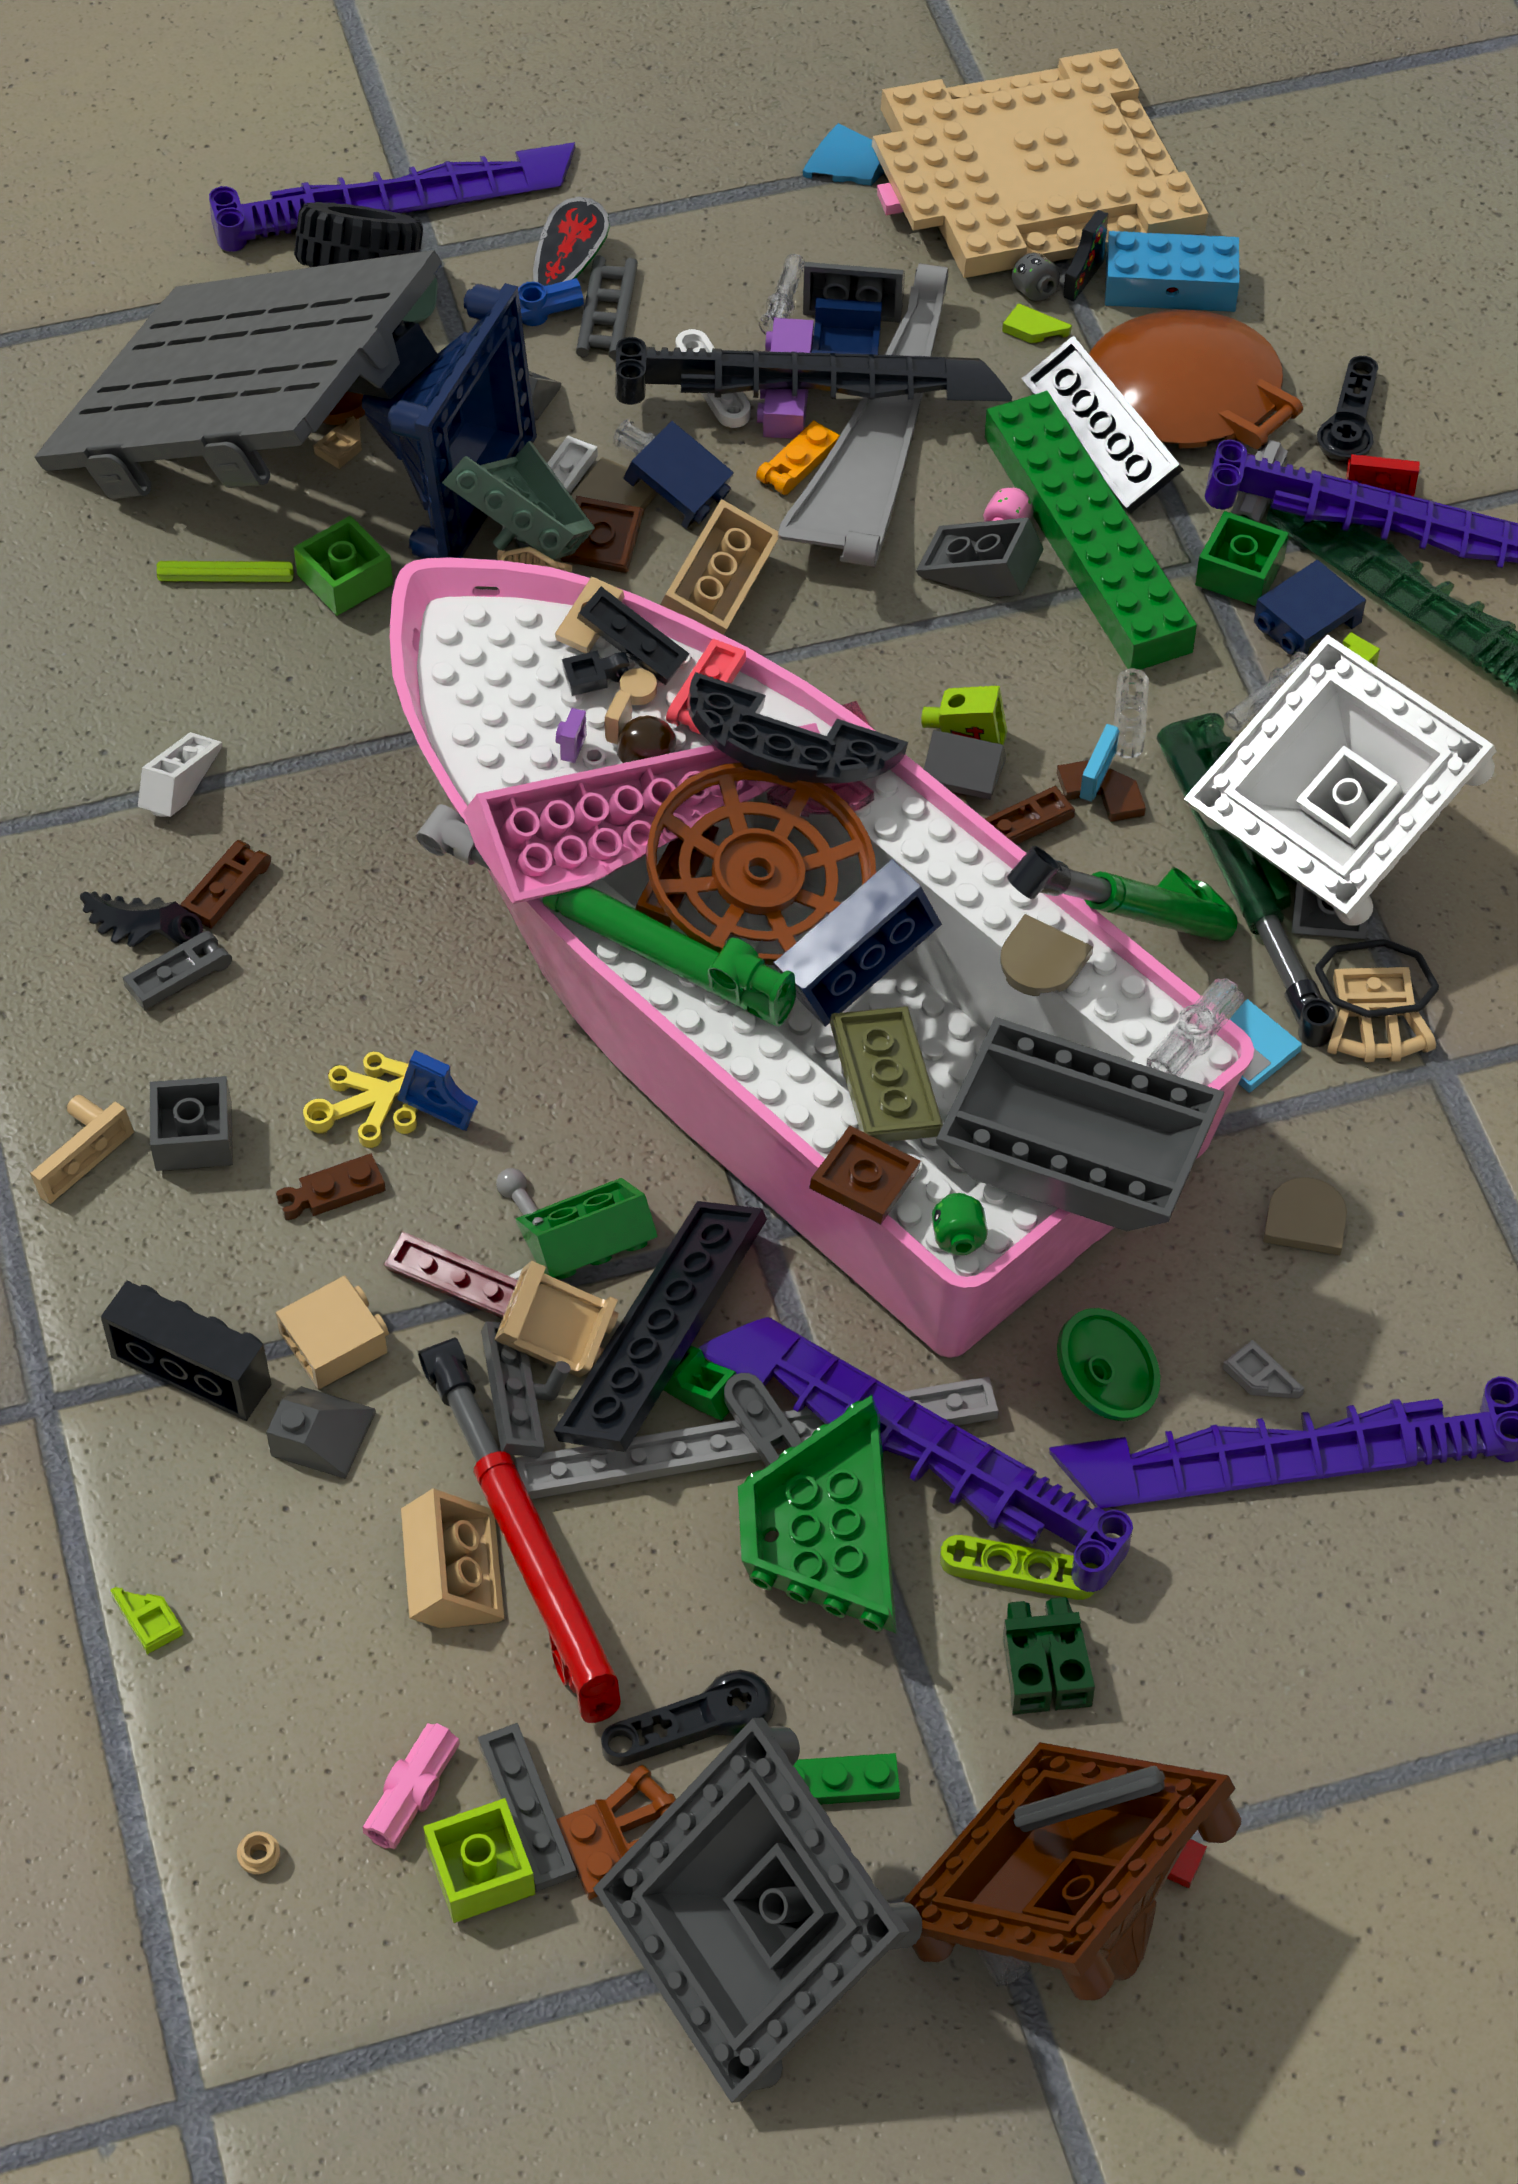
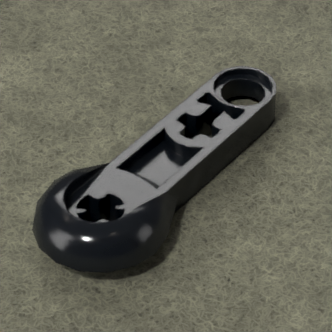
(1351, 414)
(694, 1717)

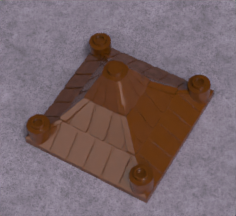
(1076, 1888)

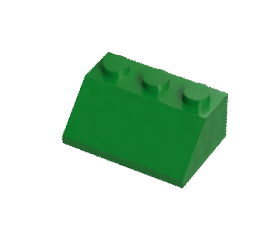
(588, 1228)

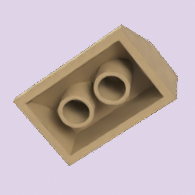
(451, 1561)

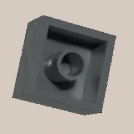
(191, 1123)

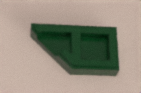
(1275, 881)

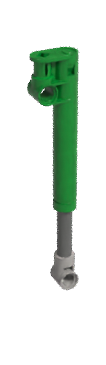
(733, 974)

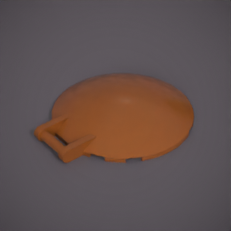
(1197, 377)

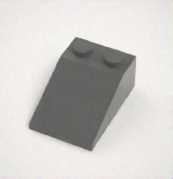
(983, 556)

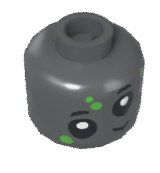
(1035, 276)

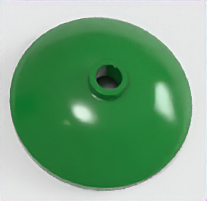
(1108, 1364)

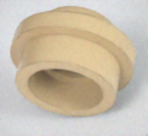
(252, 1843)

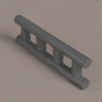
(596, 293)

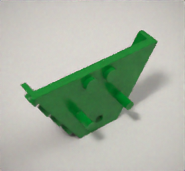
(829, 1520)

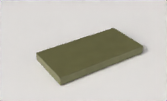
(886, 1074)

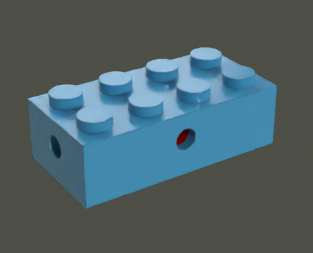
(1172, 271)

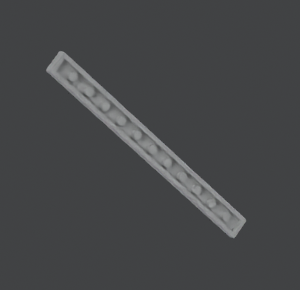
(717, 1444)

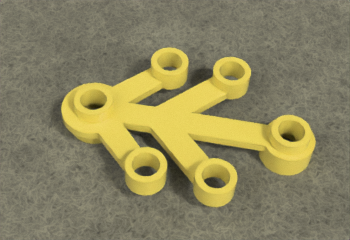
(377, 1093)

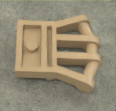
(1378, 990)

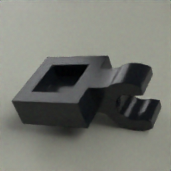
(590, 673)

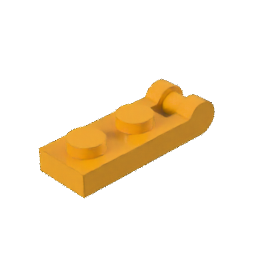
(798, 458)

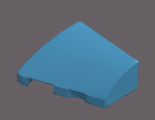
(846, 157)

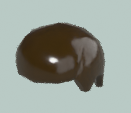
(645, 738)

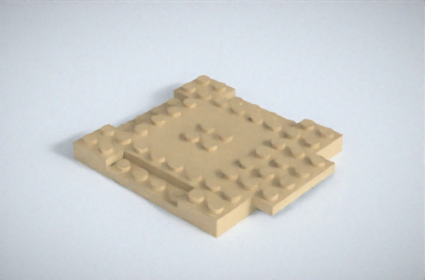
(1031, 161)

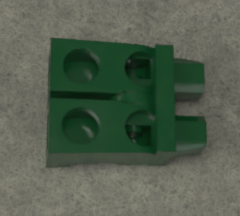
(1042, 1642)

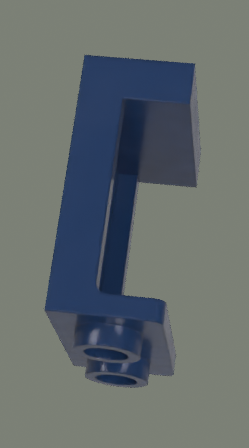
(847, 326)
(681, 473)
(1308, 608)

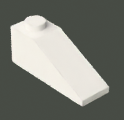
(176, 773)

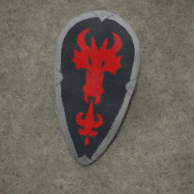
(570, 240)

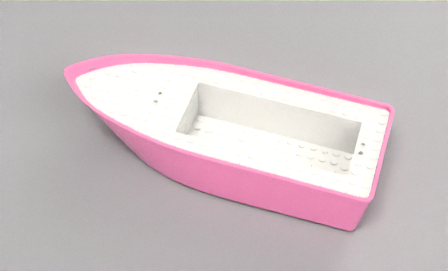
(760, 1098)

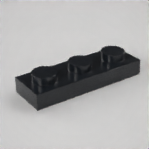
(633, 635)

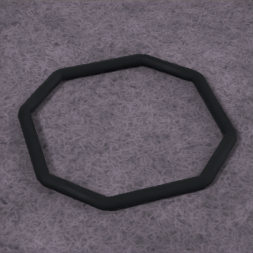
(1378, 1012)

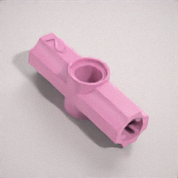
(411, 1786)

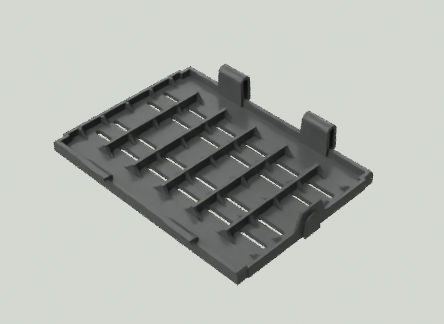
(239, 370)

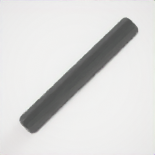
(1089, 1799)

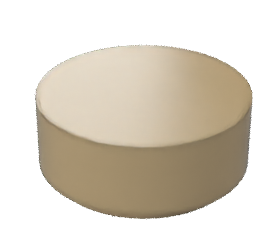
(641, 685)

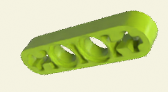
(1017, 1574)

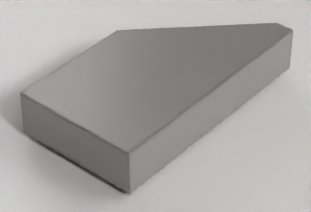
(1261, 1373)

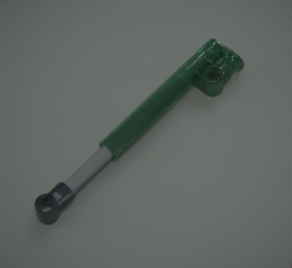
(1191, 751)

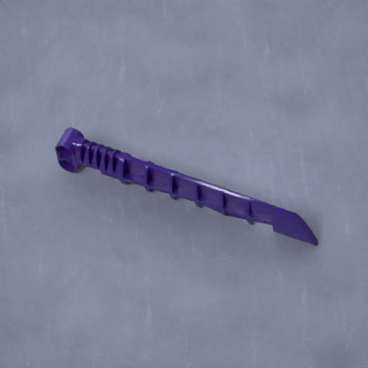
(421, 190)
(1347, 501)
(1259, 1457)
(977, 1472)

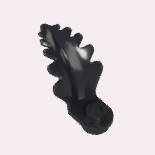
(140, 920)

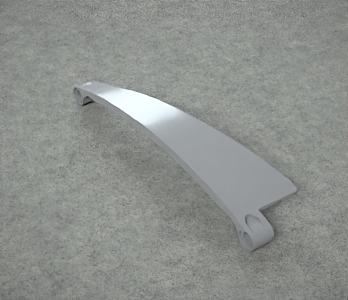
(860, 479)

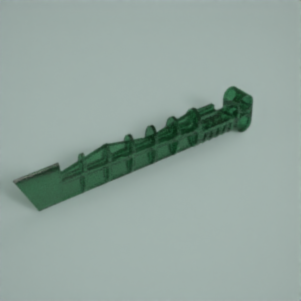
(1397, 582)

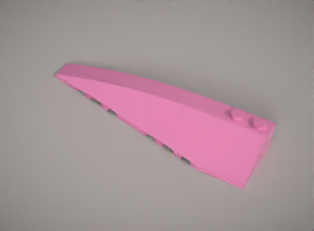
(590, 822)

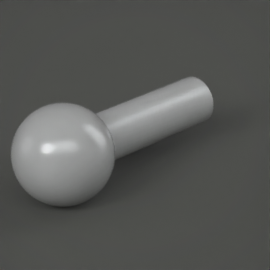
(512, 1184)

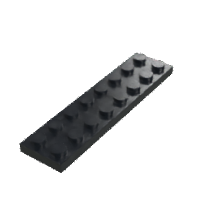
(660, 1326)

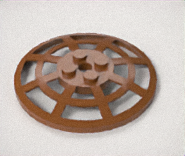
(754, 848)

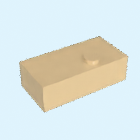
(721, 567)

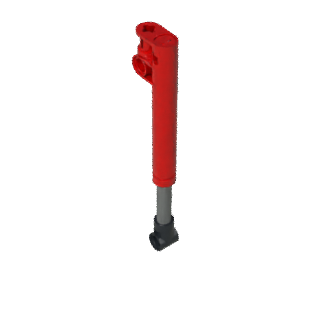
(572, 1638)

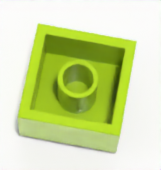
(479, 1860)

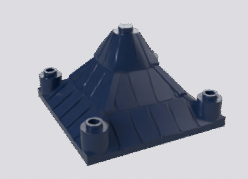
(461, 405)

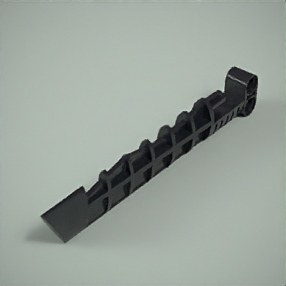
(755, 370)

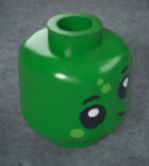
(959, 1224)

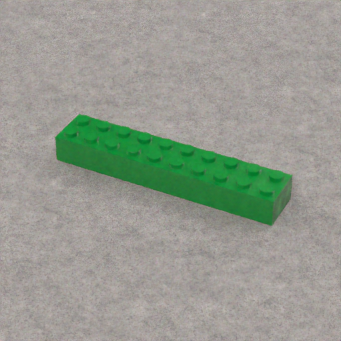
(1090, 532)

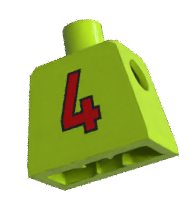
(969, 713)

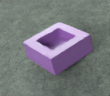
(571, 735)

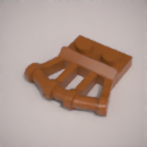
(596, 1835)

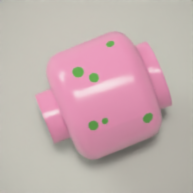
(1008, 504)

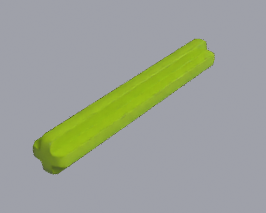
(225, 571)

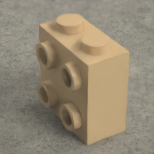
(333, 1331)

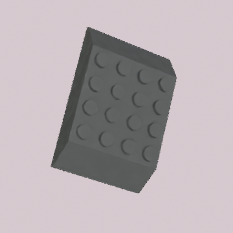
(1077, 1127)

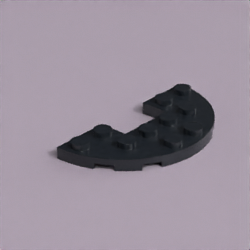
(733, 724)

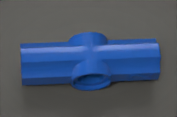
(540, 300)

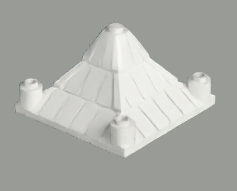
(1340, 777)

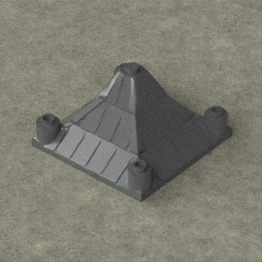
(751, 1909)

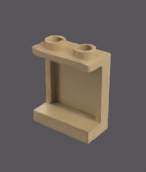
(556, 1321)

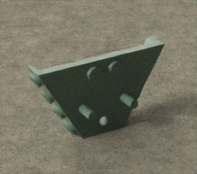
(525, 500)

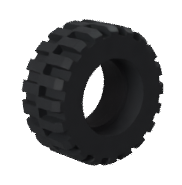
(353, 233)

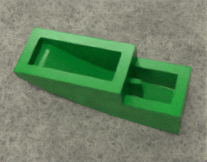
(700, 1384)

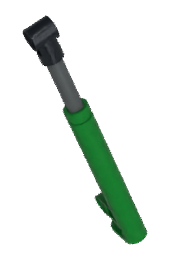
(1172, 904)

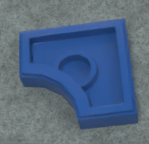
(433, 1091)

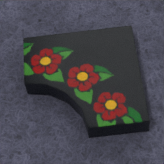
(1088, 256)

